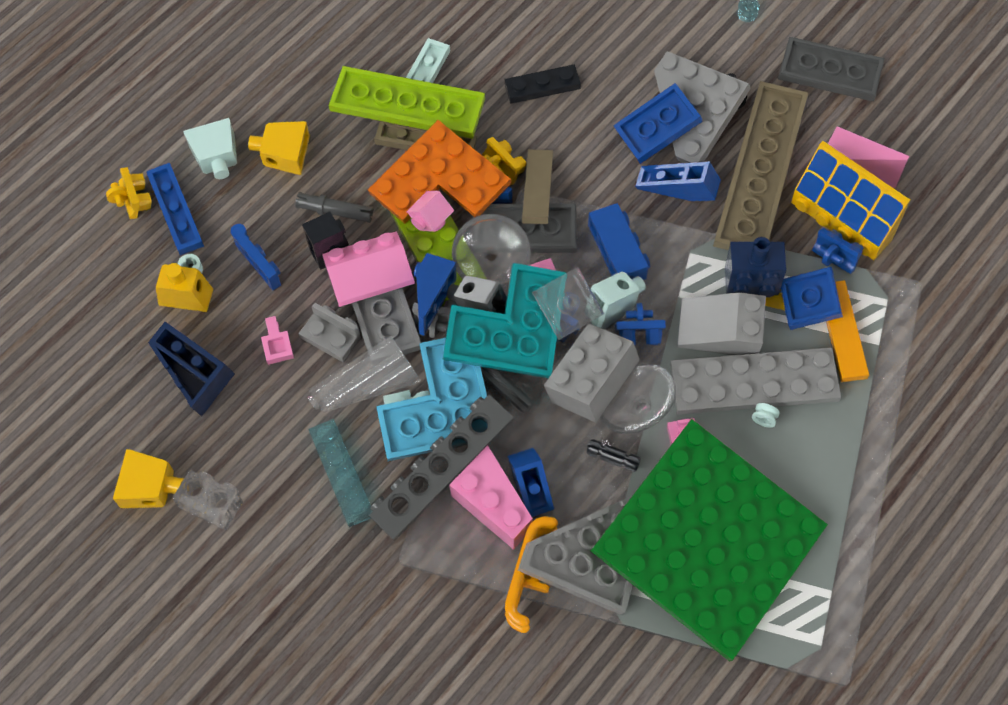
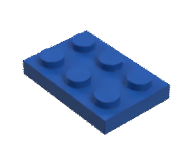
(658, 123)

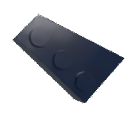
(192, 368)

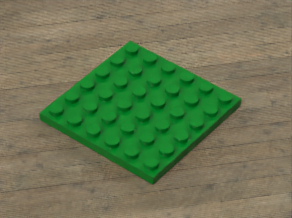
(709, 539)

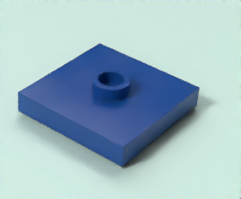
(811, 298)

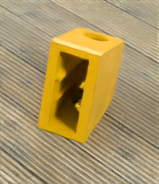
(282, 145)
(183, 288)
(144, 481)

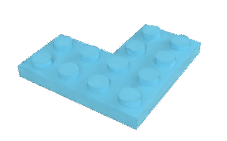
(416, 423)

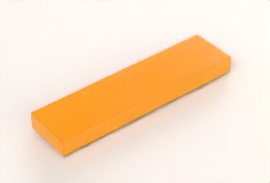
(846, 340)

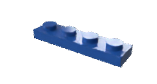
(175, 209)

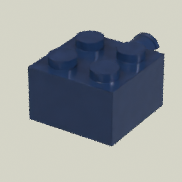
(755, 267)

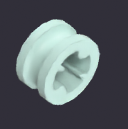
(189, 259)
(765, 415)

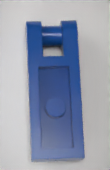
(255, 256)

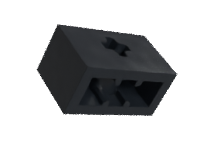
(324, 235)

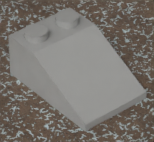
(723, 323)

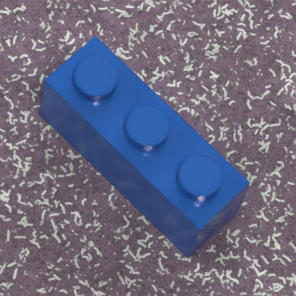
(617, 242)

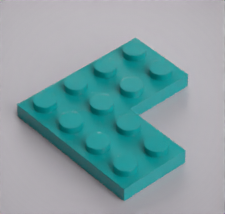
(509, 341)

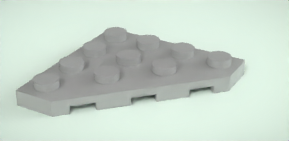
(710, 93)
(567, 563)

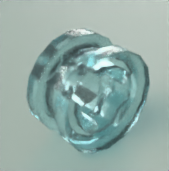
(748, 16)

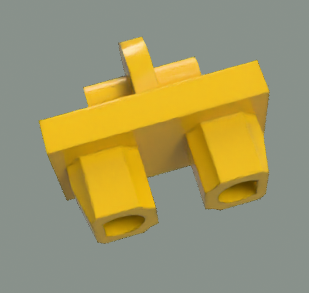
(499, 155)
(127, 194)

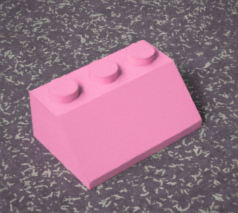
(368, 268)

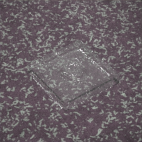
(568, 303)

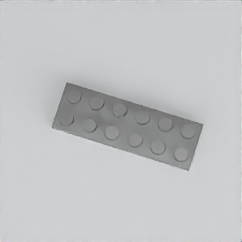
(752, 379)

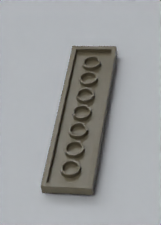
(761, 165)

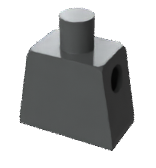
(478, 294)

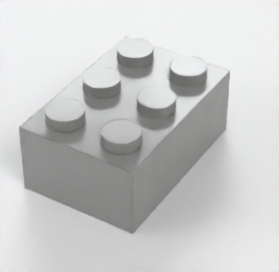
(592, 372)

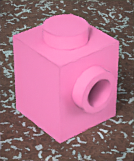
(430, 211)

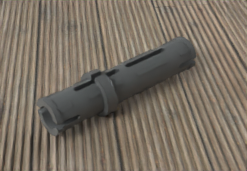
(339, 208)

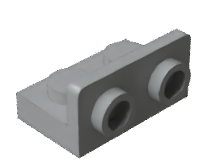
(330, 332)

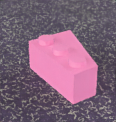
(492, 498)

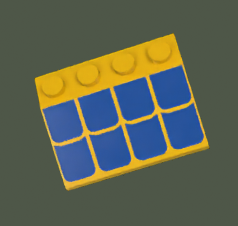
(850, 200)

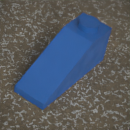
(683, 180)
(433, 280)

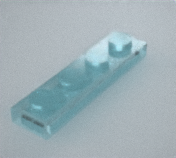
(341, 472)

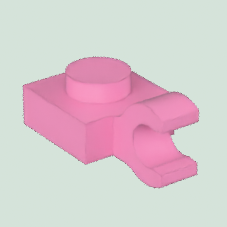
(277, 343)

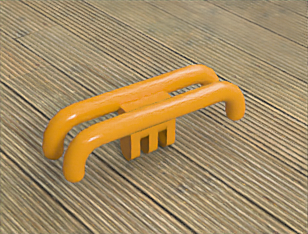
(519, 622)

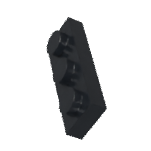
(542, 84)

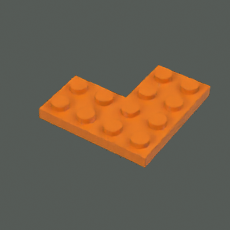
(443, 163)

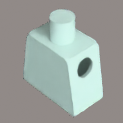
(213, 147)
(616, 297)

